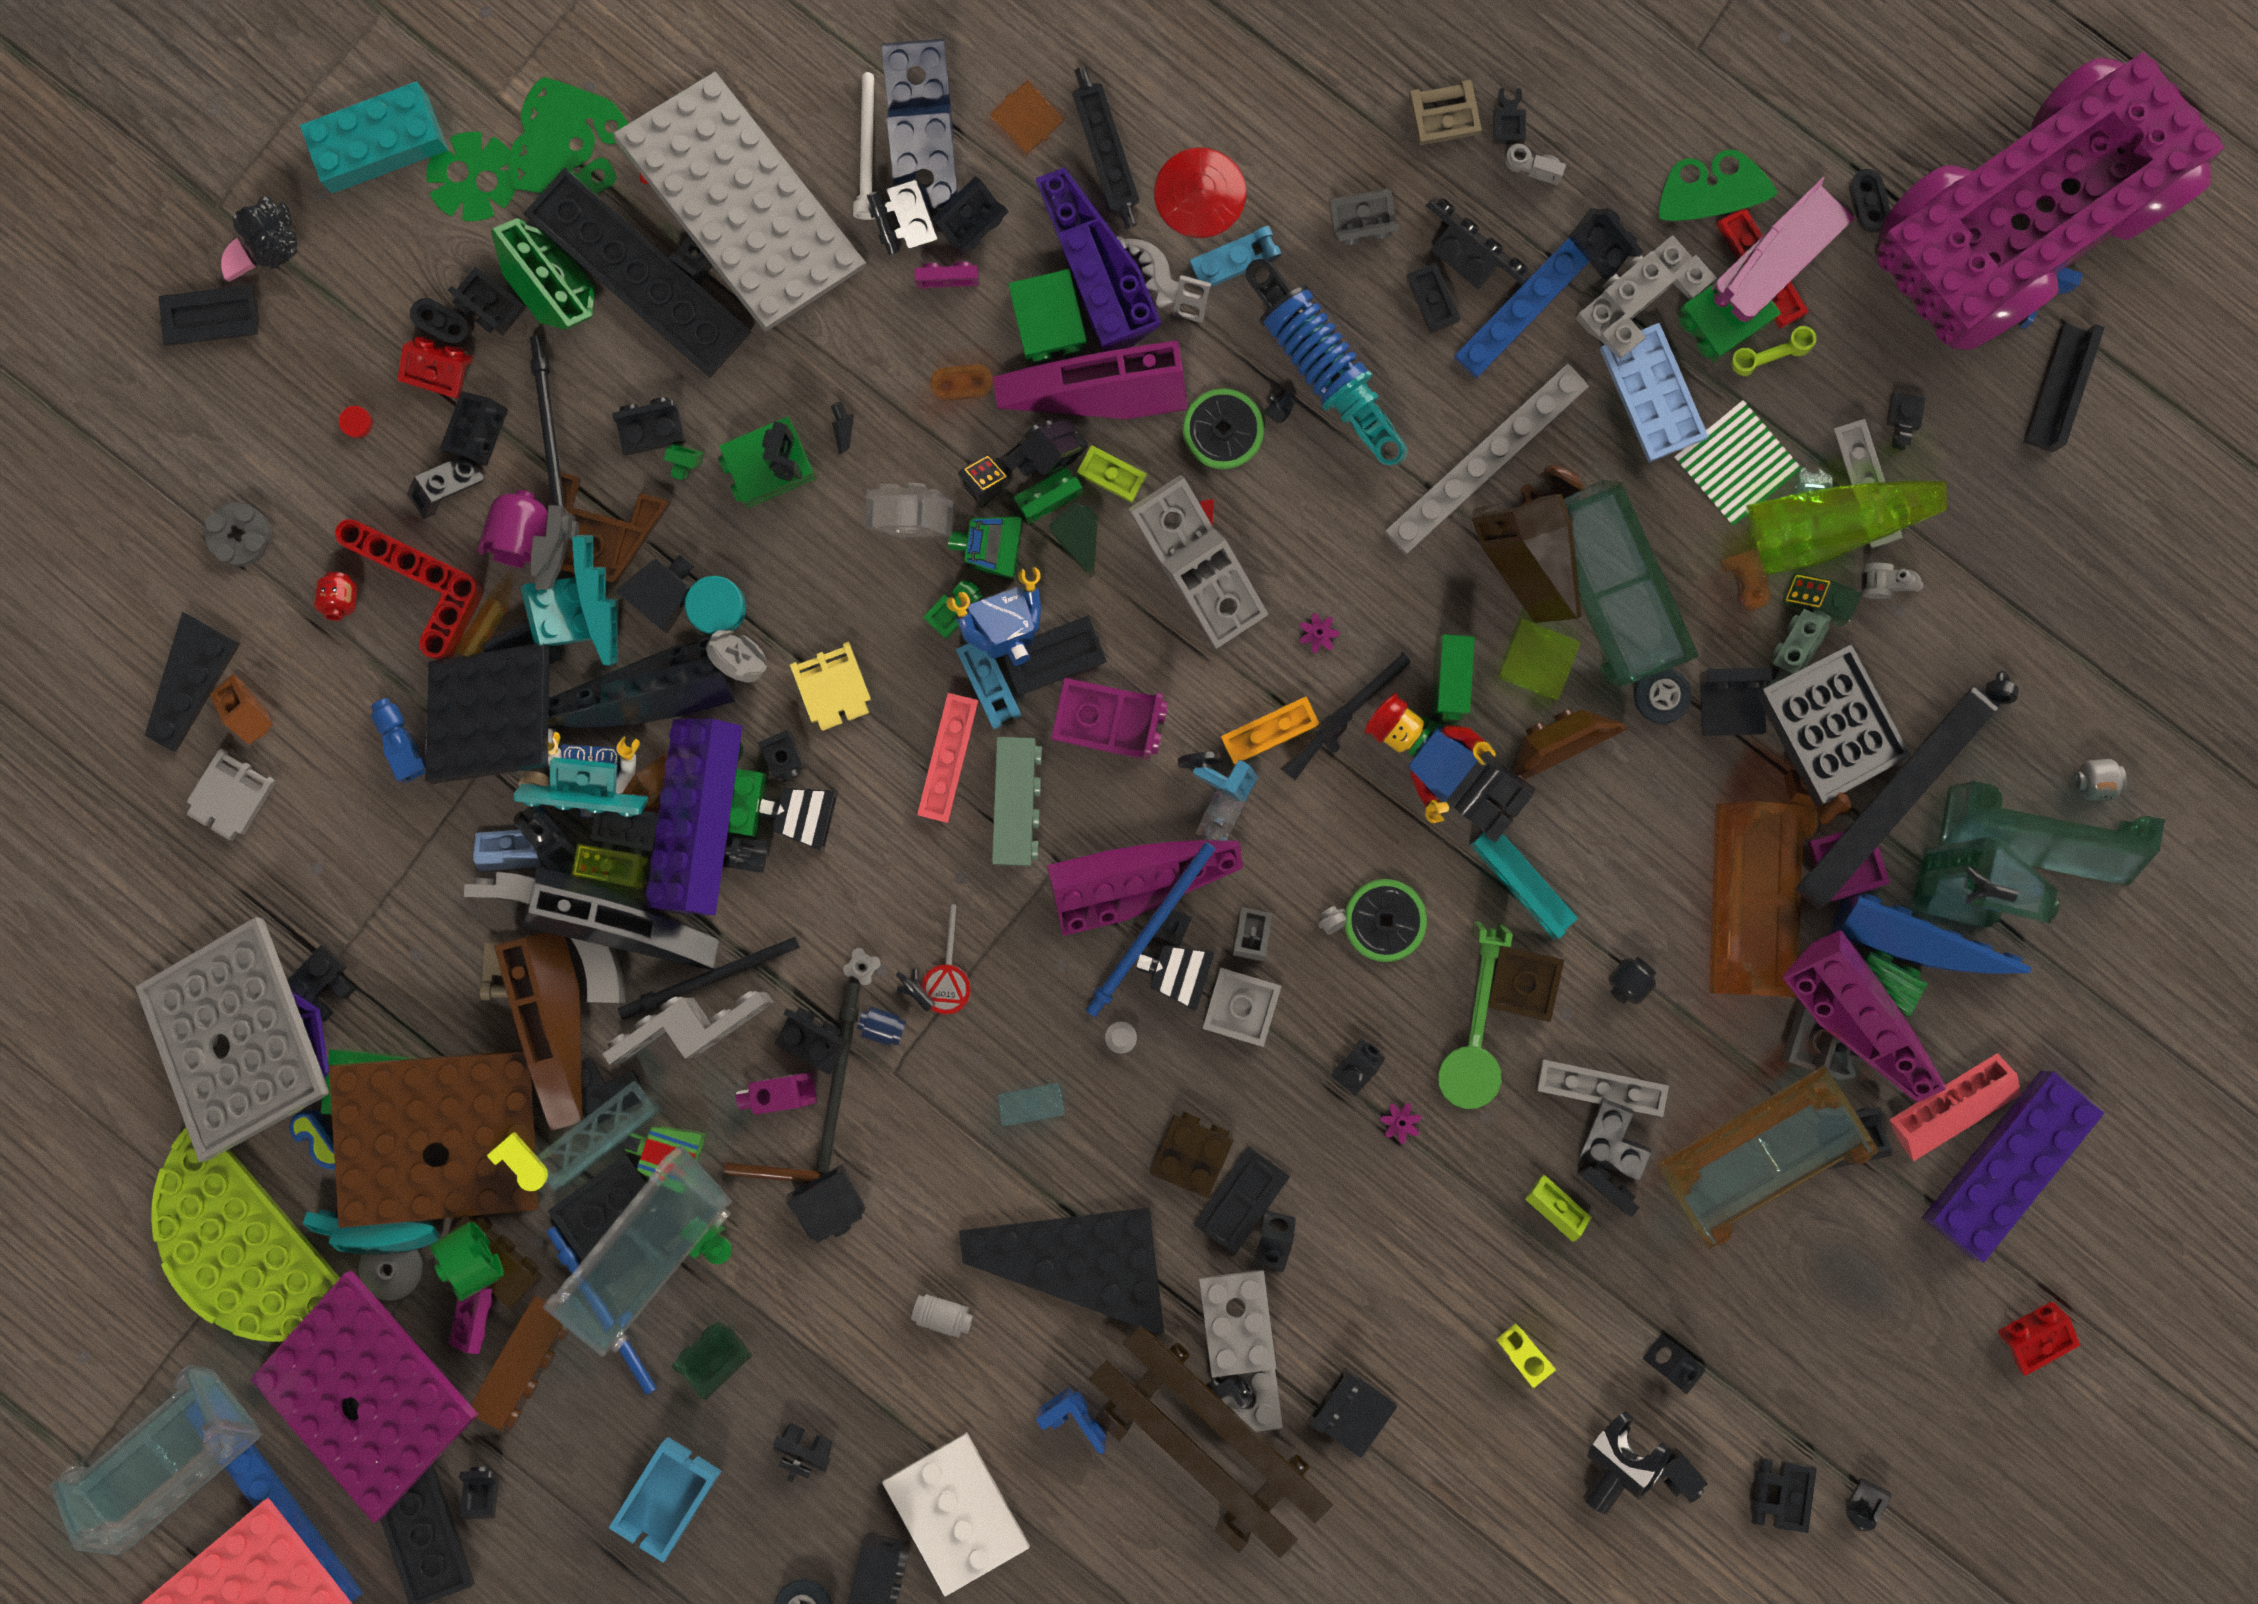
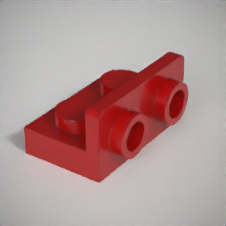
(433, 366)
(2039, 1337)

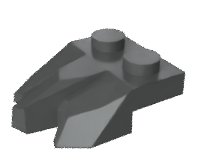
(552, 550)
(1813, 1046)

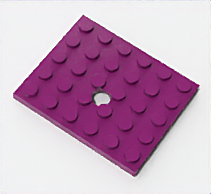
(405, 1401)

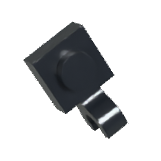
(1905, 415)

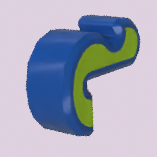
(313, 1127)

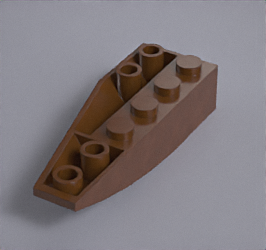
(548, 1020)

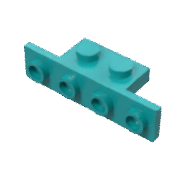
(583, 786)

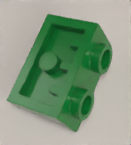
(1048, 495)

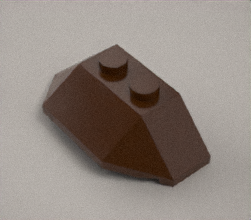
(1561, 740)

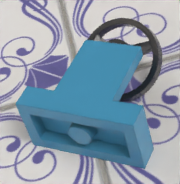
(1237, 785)

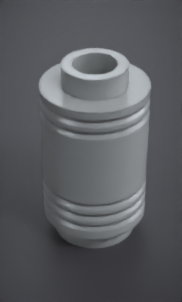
(942, 1316)

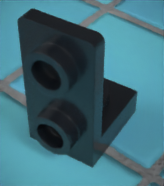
(442, 482)

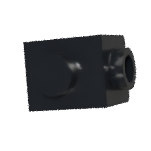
(1358, 1066)
(1236, 1386)
(479, 1493)

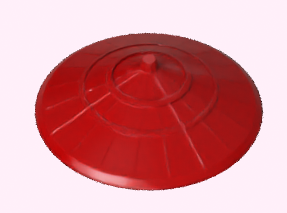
(1200, 192)

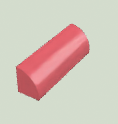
(1956, 1108)

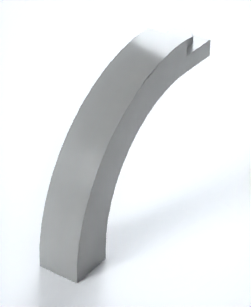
(600, 962)

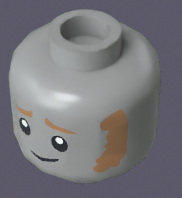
(2100, 779)

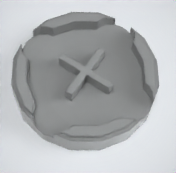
(736, 656)

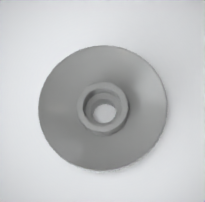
(405, 1275)

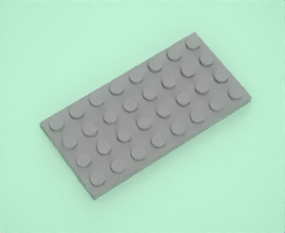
(739, 201)

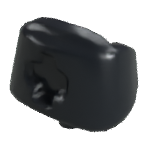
(1280, 406)

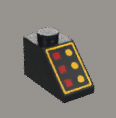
(984, 479)

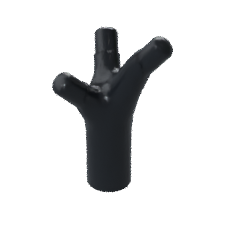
(1990, 889)
(914, 989)

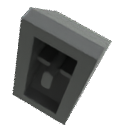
(1252, 934)

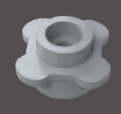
(859, 957)

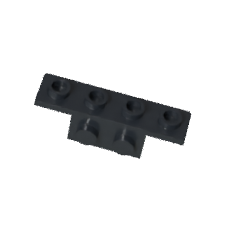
(1469, 250)

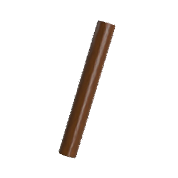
(768, 1172)

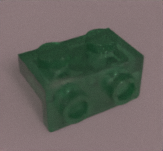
(712, 1359)

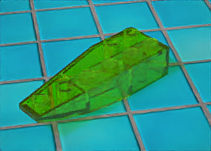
(1836, 520)

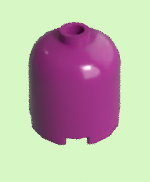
(511, 528)

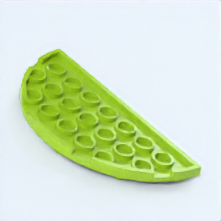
(233, 1247)

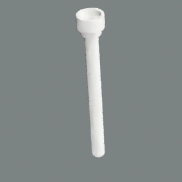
(861, 205)

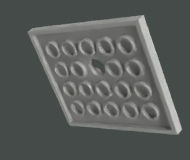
(271, 1066)

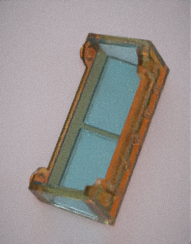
(1765, 1154)

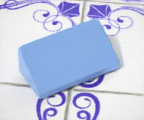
(503, 851)

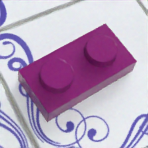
(959, 275)

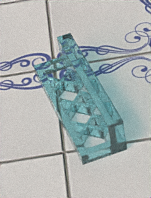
(605, 1144)

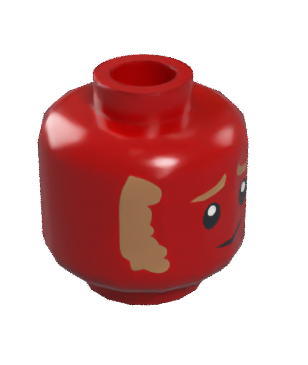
(335, 596)

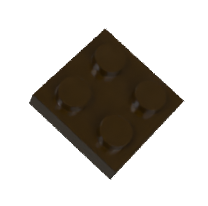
(1525, 983)

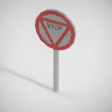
(947, 983)

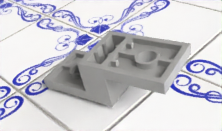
(1198, 561)
(687, 1026)
(1243, 1343)

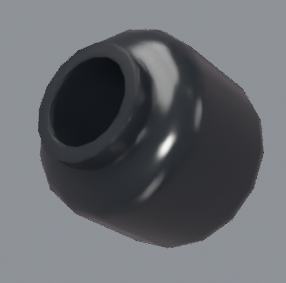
(1632, 981)

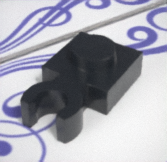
(1509, 122)

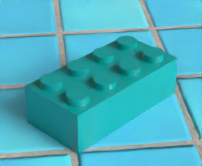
(373, 137)

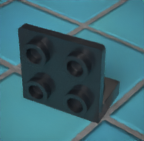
(1731, 701)
(1352, 1412)

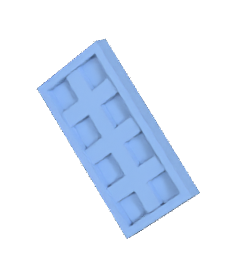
(1655, 396)

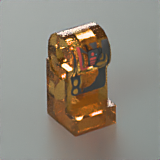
(1750, 579)

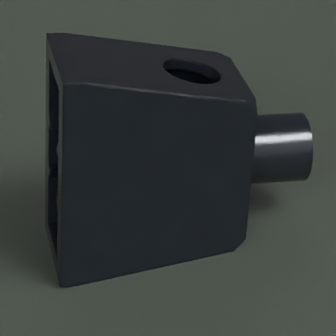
(659, 591)

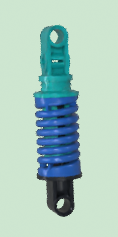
(1322, 361)

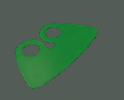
(1731, 193)

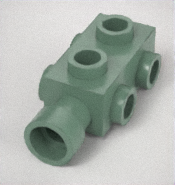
(1800, 643)

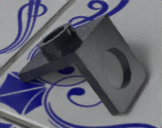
(1274, 1245)
(1679, 1369)

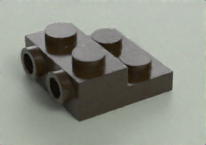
(1192, 1154)

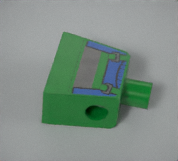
(990, 545)

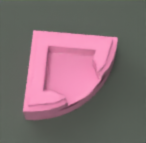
(235, 261)

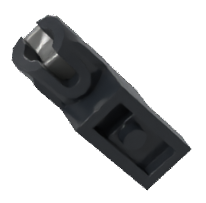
(547, 838)

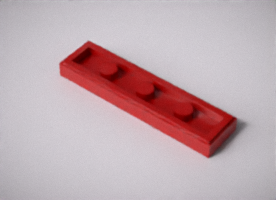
(1741, 234)

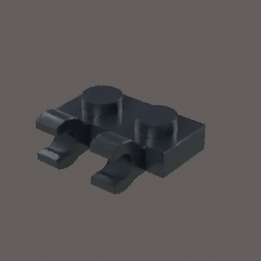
(316, 975)

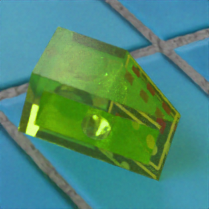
(609, 866)

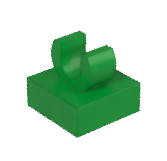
(683, 460)

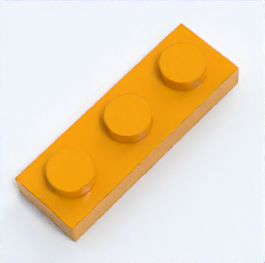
(1270, 730)

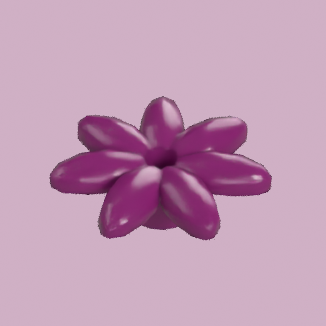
(1316, 639)
(1397, 1117)

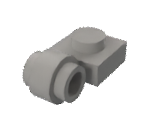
(1544, 167)

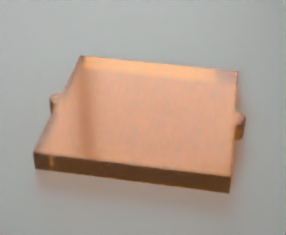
(1027, 117)

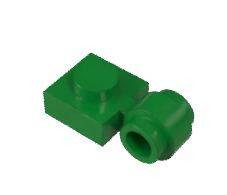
(944, 619)

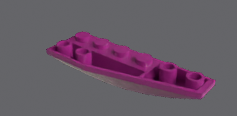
(1100, 385)
(1130, 880)
(1861, 1014)

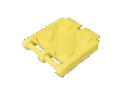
(832, 687)

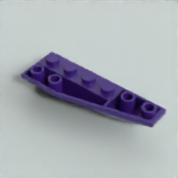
(1099, 265)

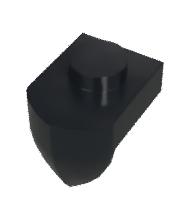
(1866, 1505)

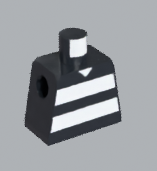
(802, 815)
(1178, 973)

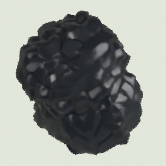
(266, 232)

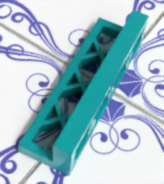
(1525, 884)

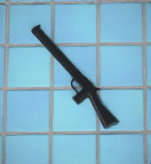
(1330, 725)

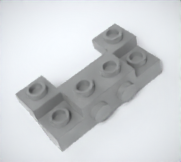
(1646, 279)

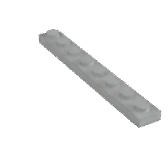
(1486, 459)

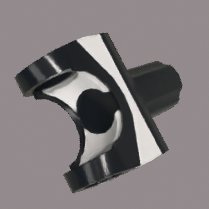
(1622, 1466)

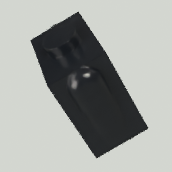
(827, 1205)

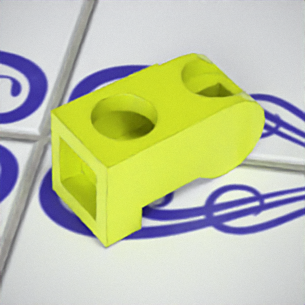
(523, 1162)
(1525, 1355)

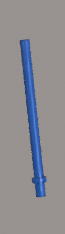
(1104, 994)

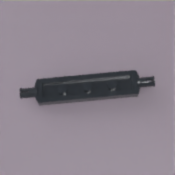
(1105, 147)

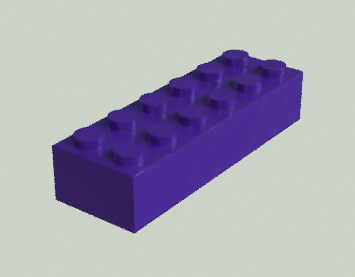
(694, 816)
(2013, 1165)

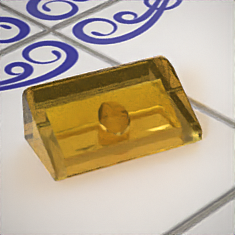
(482, 627)

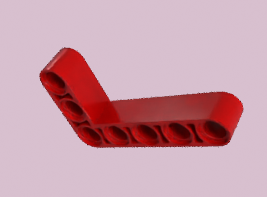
(421, 573)

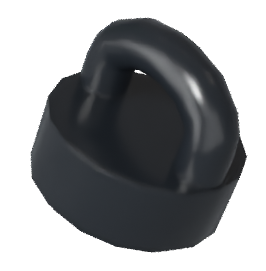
(2002, 689)

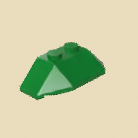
(543, 275)

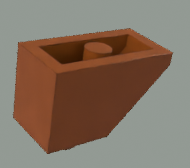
(241, 710)

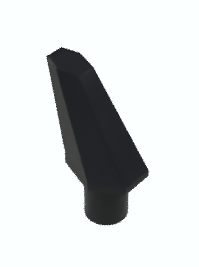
(842, 426)

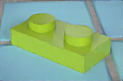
(1111, 474)
(1558, 1208)

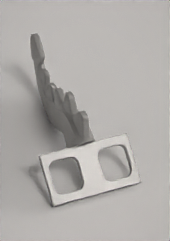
(1168, 290)

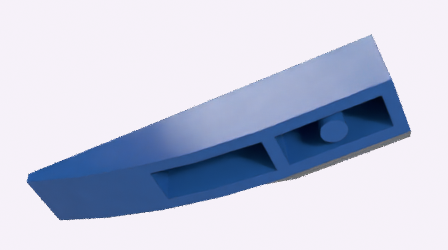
(1917, 940)

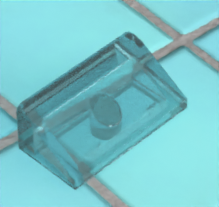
(1031, 1104)

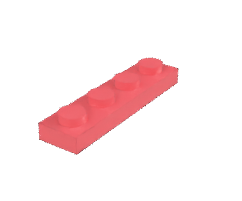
(948, 758)

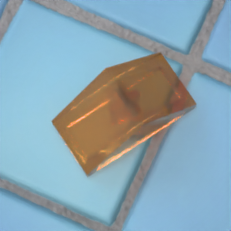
(648, 783)

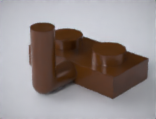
(1826, 812)

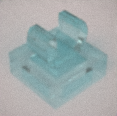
(1811, 481)

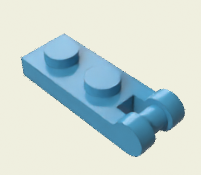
(1234, 257)
(988, 684)

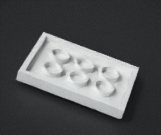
(955, 1514)

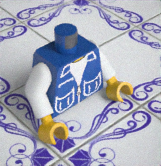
(621, 755)

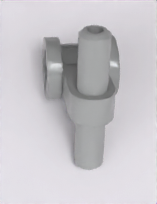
(1884, 580)

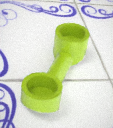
(1799, 344)

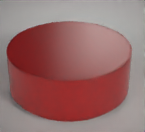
(355, 422)

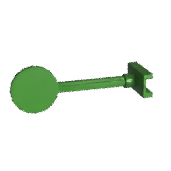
(1469, 1073)

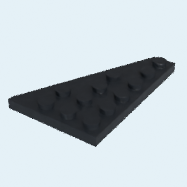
(1085, 1259)

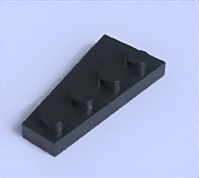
(190, 675)

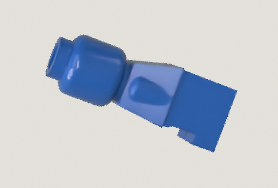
(397, 742)

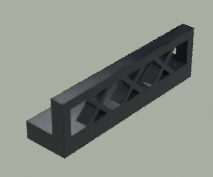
(2063, 387)

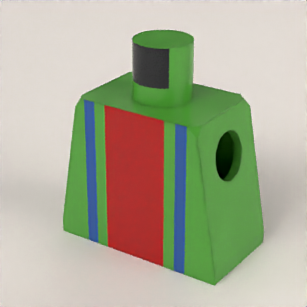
(662, 1142)

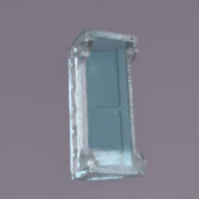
(640, 1252)
(154, 1465)

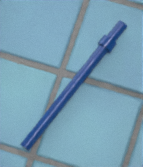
(569, 1257)

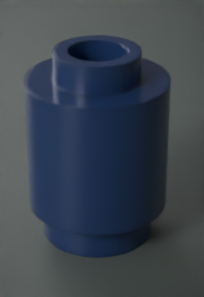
(881, 1026)

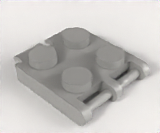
(228, 796)

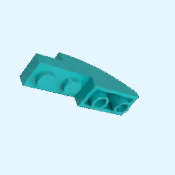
(372, 1239)

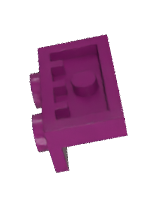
(470, 1321)

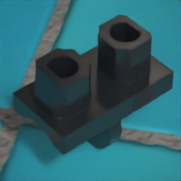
(745, 854)
(789, 1445)

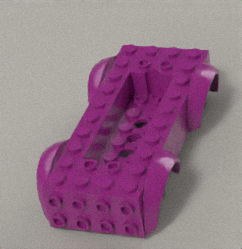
(2107, 128)

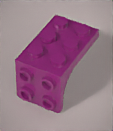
(1109, 719)

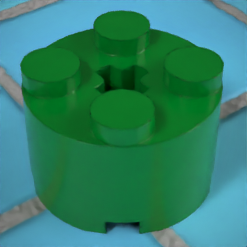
(466, 1260)

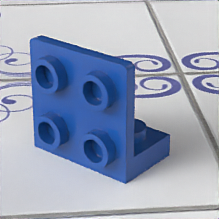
(1055, 1414)

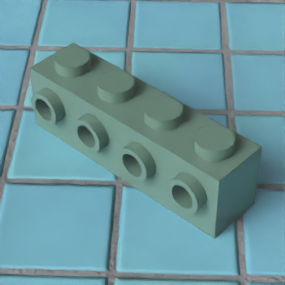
(1015, 802)

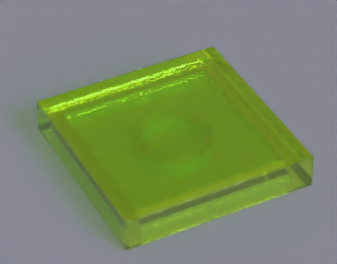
(1539, 660)

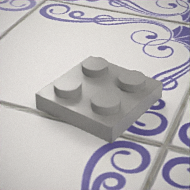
(1241, 1007)

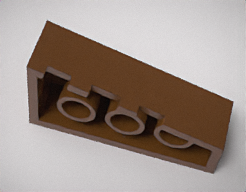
(519, 1367)

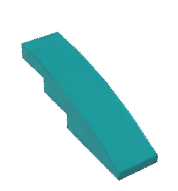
(599, 612)

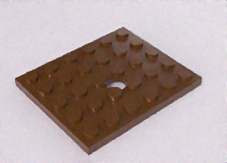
(398, 1107)

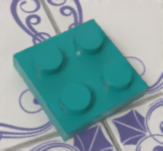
(555, 613)

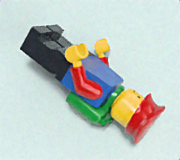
(1451, 768)

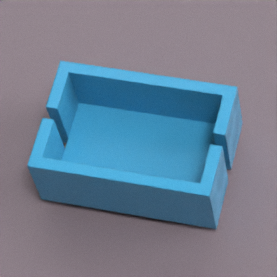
(665, 1499)

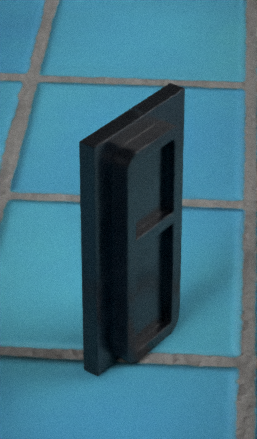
(208, 315)
(1058, 656)
(1241, 1200)

